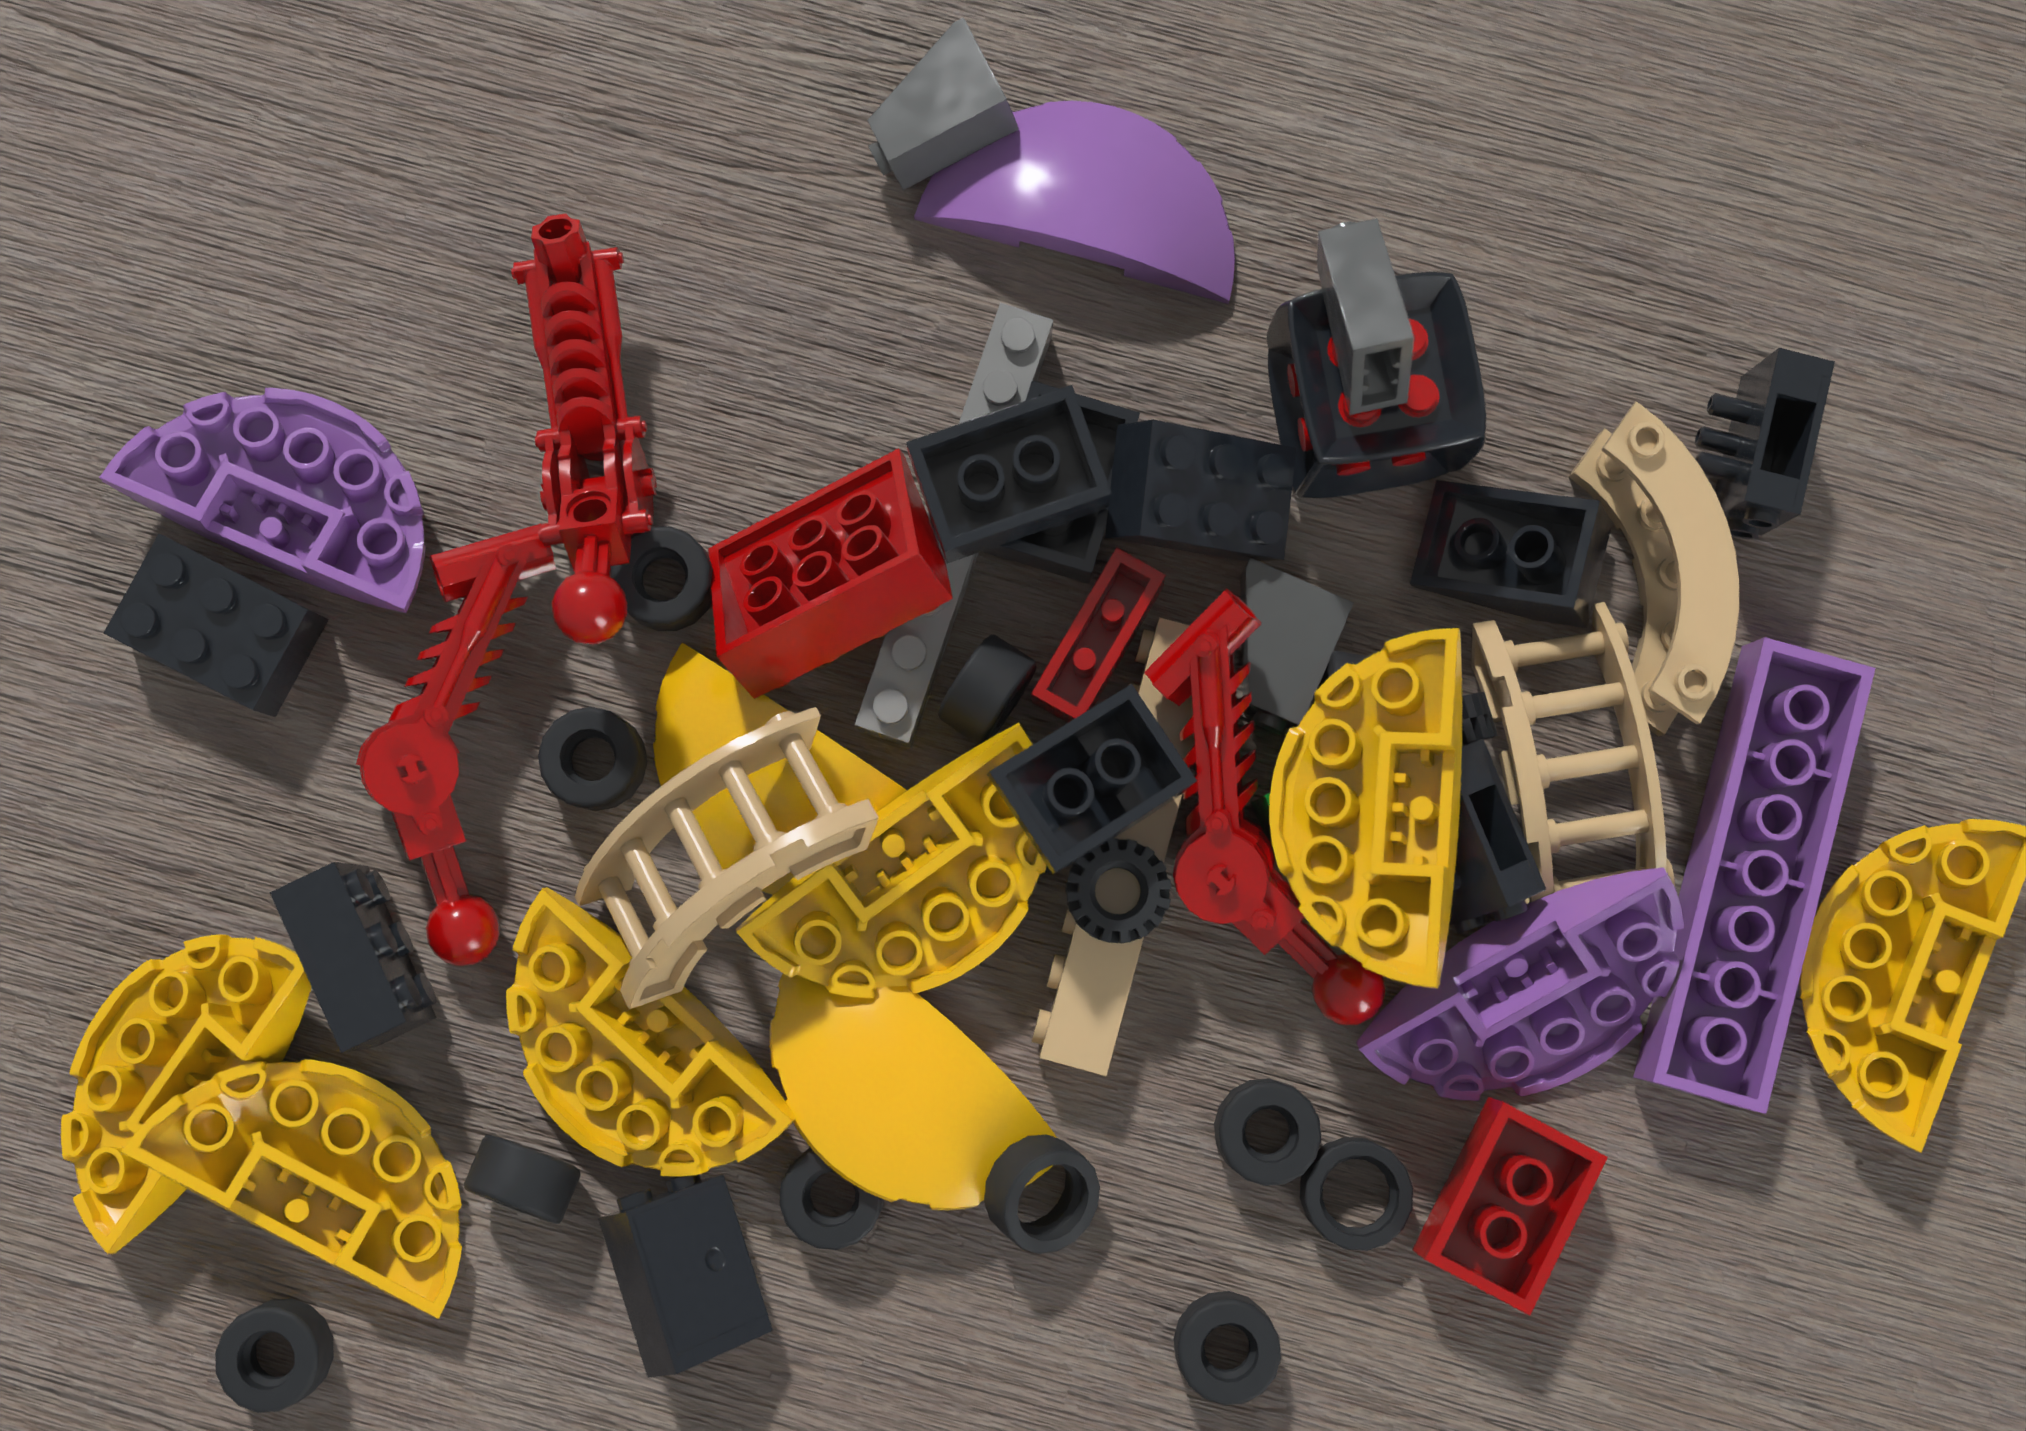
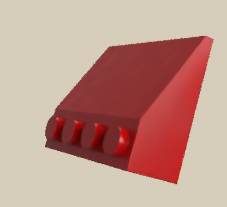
(825, 576)

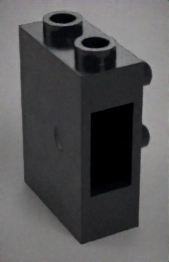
(1767, 442)
(1492, 855)
(684, 1273)

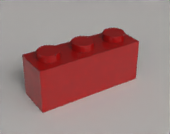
(1098, 637)

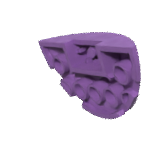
(1095, 189)
(287, 487)
(1536, 992)

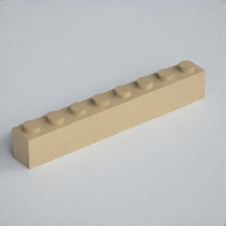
(1097, 974)

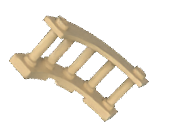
(1680, 562)
(1528, 773)
(724, 895)

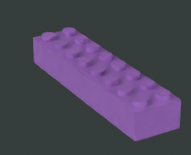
(1756, 873)

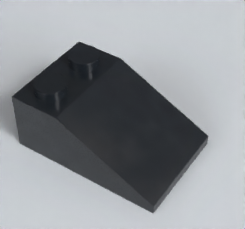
(1514, 551)
(1092, 779)

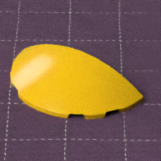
(708, 708)
(1373, 805)
(924, 899)
(1901, 963)
(158, 1038)
(635, 1083)
(895, 1094)
(320, 1165)

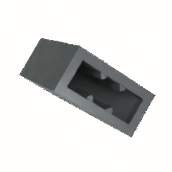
(940, 111)
(1365, 316)
(1289, 646)

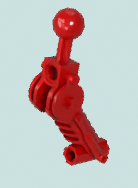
(580, 352)
(412, 758)
(1227, 859)

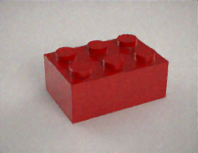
(1509, 1205)

